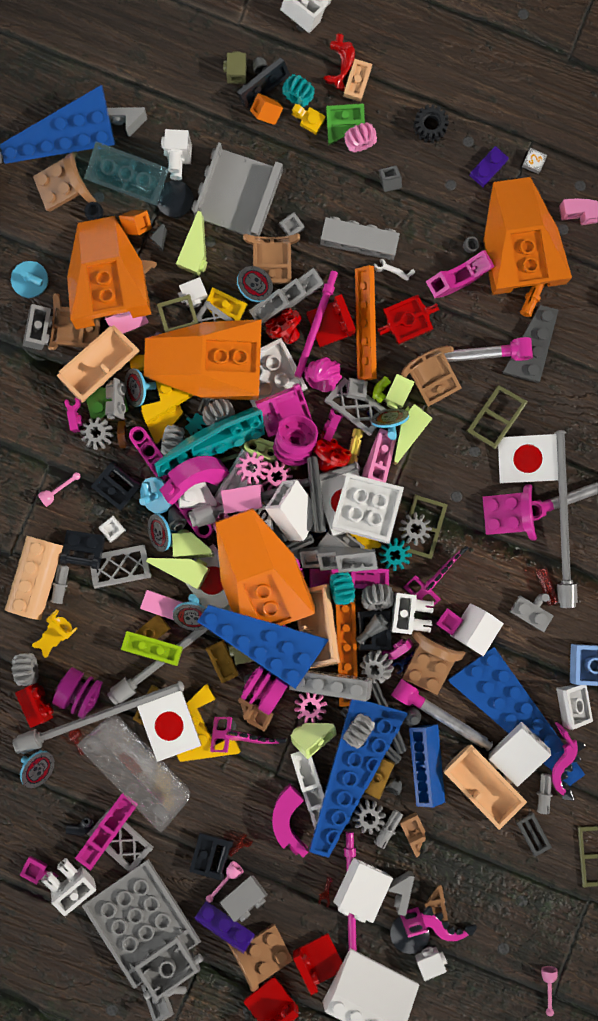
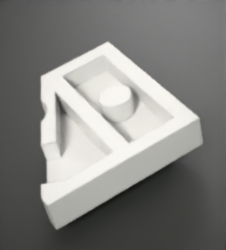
(197, 496)

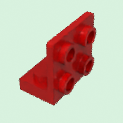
(335, 322)
(34, 704)
(317, 961)
(272, 1003)

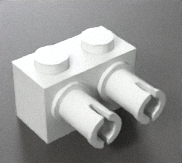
(305, 12)
(178, 151)
(403, 614)
(73, 890)

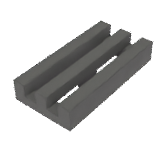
(525, 819)

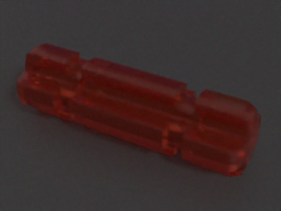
(547, 586)

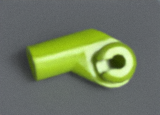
(379, 388)

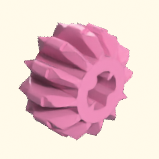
(360, 137)
(274, 470)
(247, 473)
(310, 714)

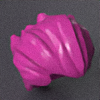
(323, 374)

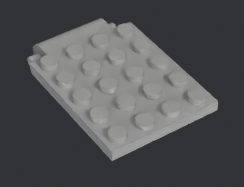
(146, 931)

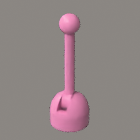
(47, 496)
(233, 871)
(549, 975)

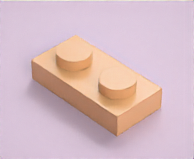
(357, 80)

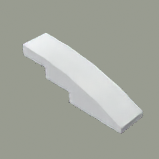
(309, 784)

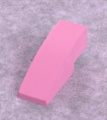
(579, 208)
(159, 604)

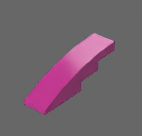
(360, 578)
(105, 832)

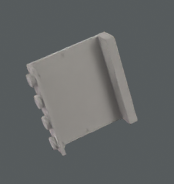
(237, 192)

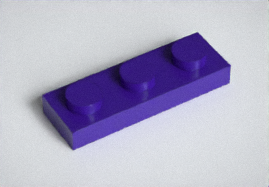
(224, 927)

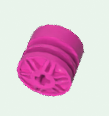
(295, 440)
(265, 689)

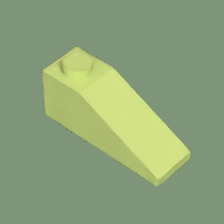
(193, 254)
(410, 431)
(186, 570)

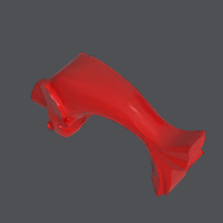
(347, 54)

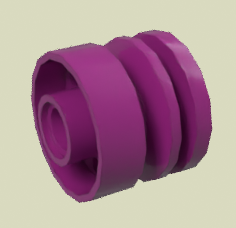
(74, 691)

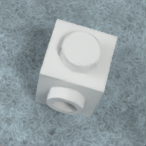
(196, 291)
(431, 962)

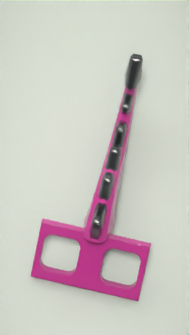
(426, 588)
(235, 735)
(564, 763)
(428, 919)

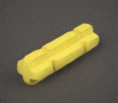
(355, 445)

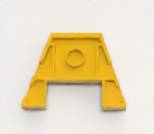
(168, 395)
(201, 698)

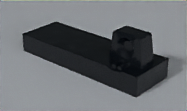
(263, 82)

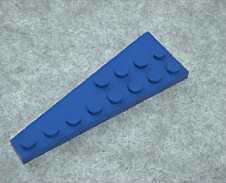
(501, 696)
(353, 772)

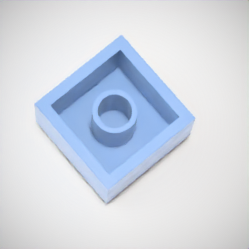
(584, 664)

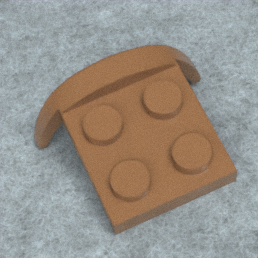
(61, 183)
(273, 255)
(64, 332)
(433, 375)
(430, 664)
(262, 957)

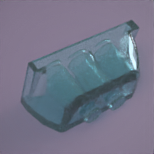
(126, 173)

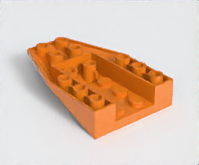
(522, 239)
(105, 274)
(208, 359)
(260, 571)

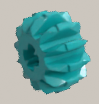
(298, 90)
(393, 547)
(342, 588)

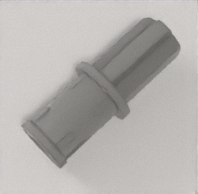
(59, 584)
(544, 794)
(388, 829)

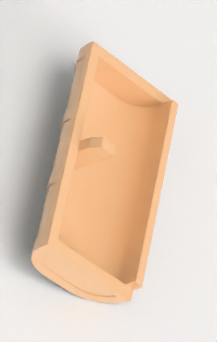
(97, 363)
(33, 578)
(322, 625)
(484, 786)

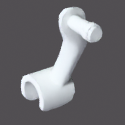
(393, 269)

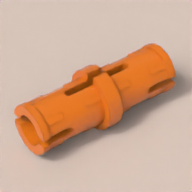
(532, 297)

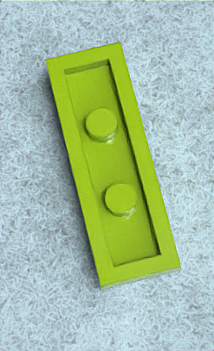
(152, 648)

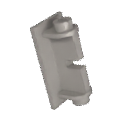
(115, 390)

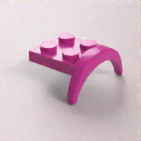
(282, 405)
(510, 513)

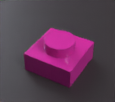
(449, 621)

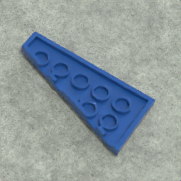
(64, 131)
(273, 646)

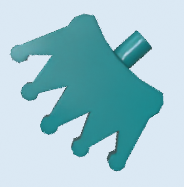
(195, 424)

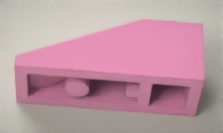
(380, 457)

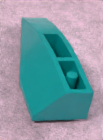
(215, 439)

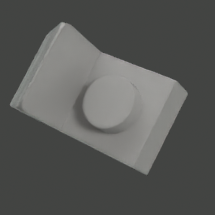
(132, 116)
(402, 886)

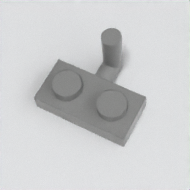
(532, 612)
(162, 1009)

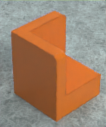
(266, 109)
(135, 222)

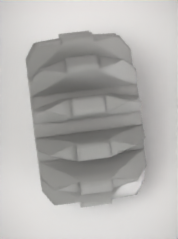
(217, 411)
(100, 426)
(172, 437)
(414, 535)
(377, 597)
(25, 669)
(377, 674)
(359, 731)
(363, 822)

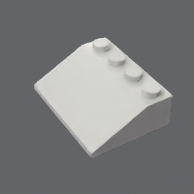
(369, 991)

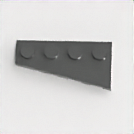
(540, 332)

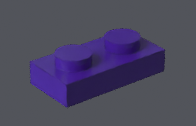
(489, 166)

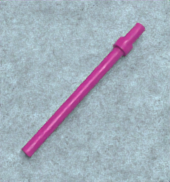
(327, 290)
(349, 853)

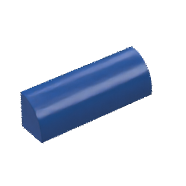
(427, 765)

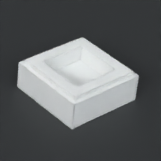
(111, 529)

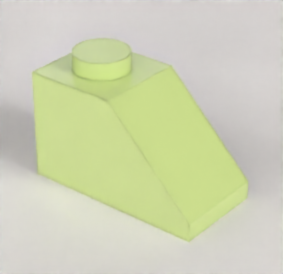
(398, 392)
(188, 546)
(312, 737)

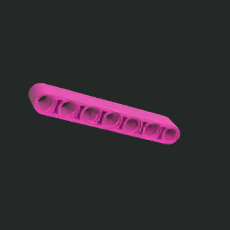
(141, 446)

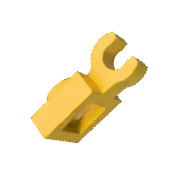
(311, 119)

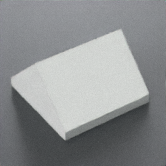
(477, 629)
(574, 706)

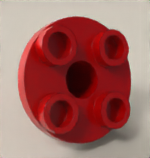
(284, 326)
(331, 455)

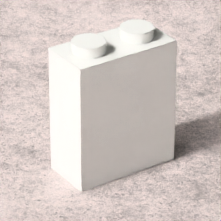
(291, 510)
(519, 754)
(362, 891)

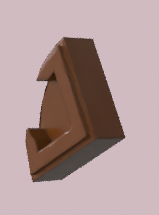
(121, 434)

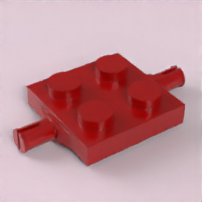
(408, 319)

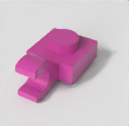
(74, 419)
(331, 426)
(399, 648)
(35, 870)

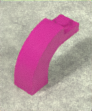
(455, 279)
(192, 472)
(285, 805)

